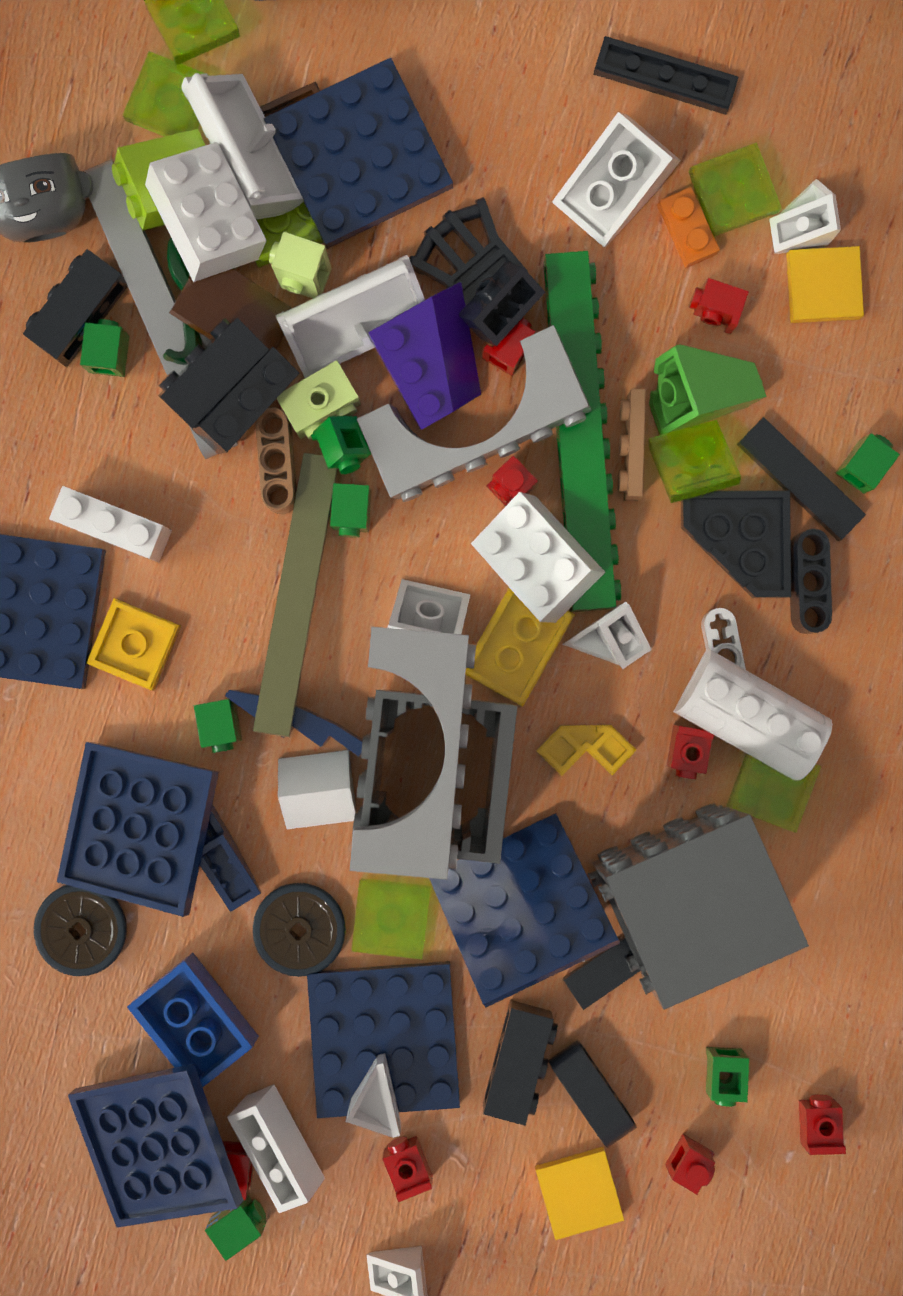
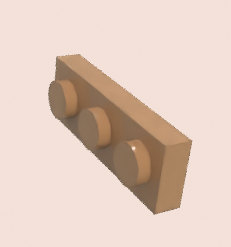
(632, 445)

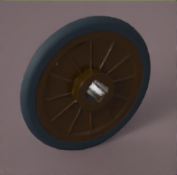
(64, 947)
(283, 947)

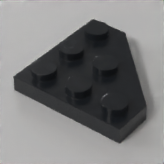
(745, 536)

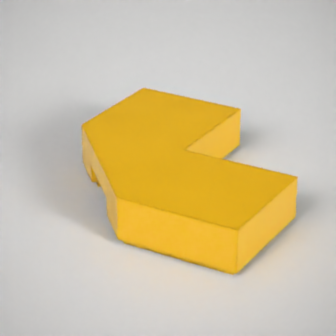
(572, 741)

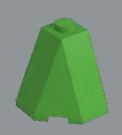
(701, 387)

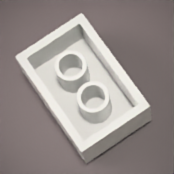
(205, 211)
(537, 557)

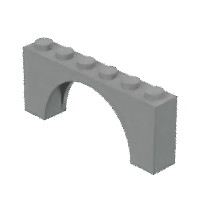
(549, 400)
(422, 838)

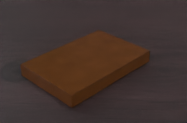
(230, 296)

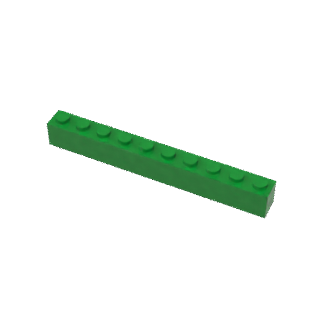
(582, 446)

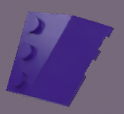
(430, 356)

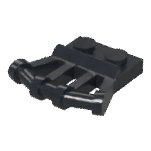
(481, 266)

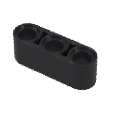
(820, 567)
(592, 1093)

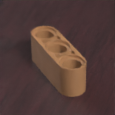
(272, 444)

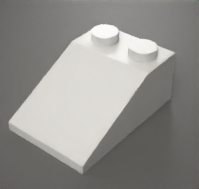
(615, 179)

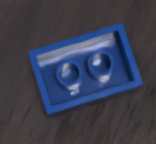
(193, 1020)

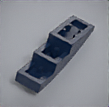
(306, 722)
(226, 866)

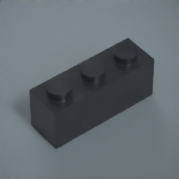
(81, 297)
(212, 371)
(246, 402)
(519, 1063)

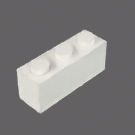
(110, 524)
(276, 1148)

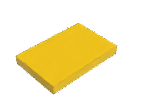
(515, 649)

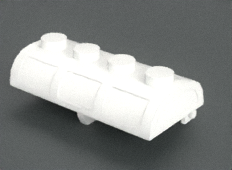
(237, 123)
(339, 321)
(754, 716)

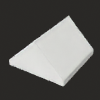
(428, 608)
(316, 789)

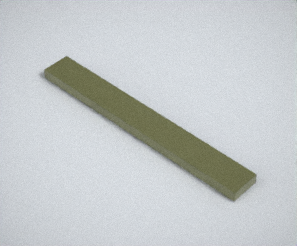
(295, 598)

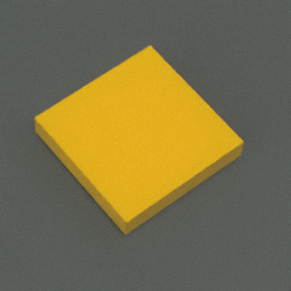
(825, 284)
(133, 644)
(579, 1193)

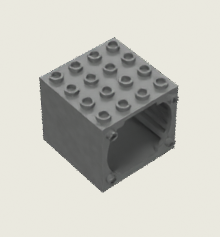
(483, 834)
(698, 903)

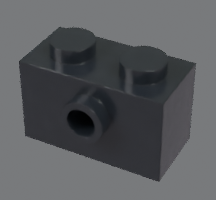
(501, 302)

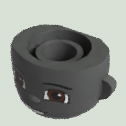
(42, 197)

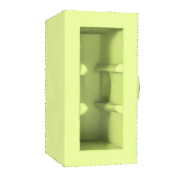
(300, 265)
(317, 398)

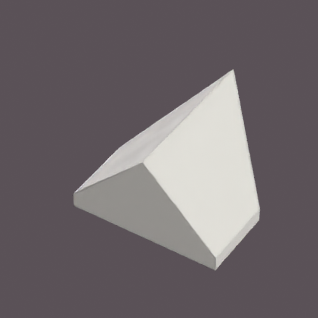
(807, 221)
(613, 637)
(374, 1101)
(397, 1272)

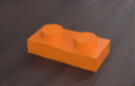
(688, 227)

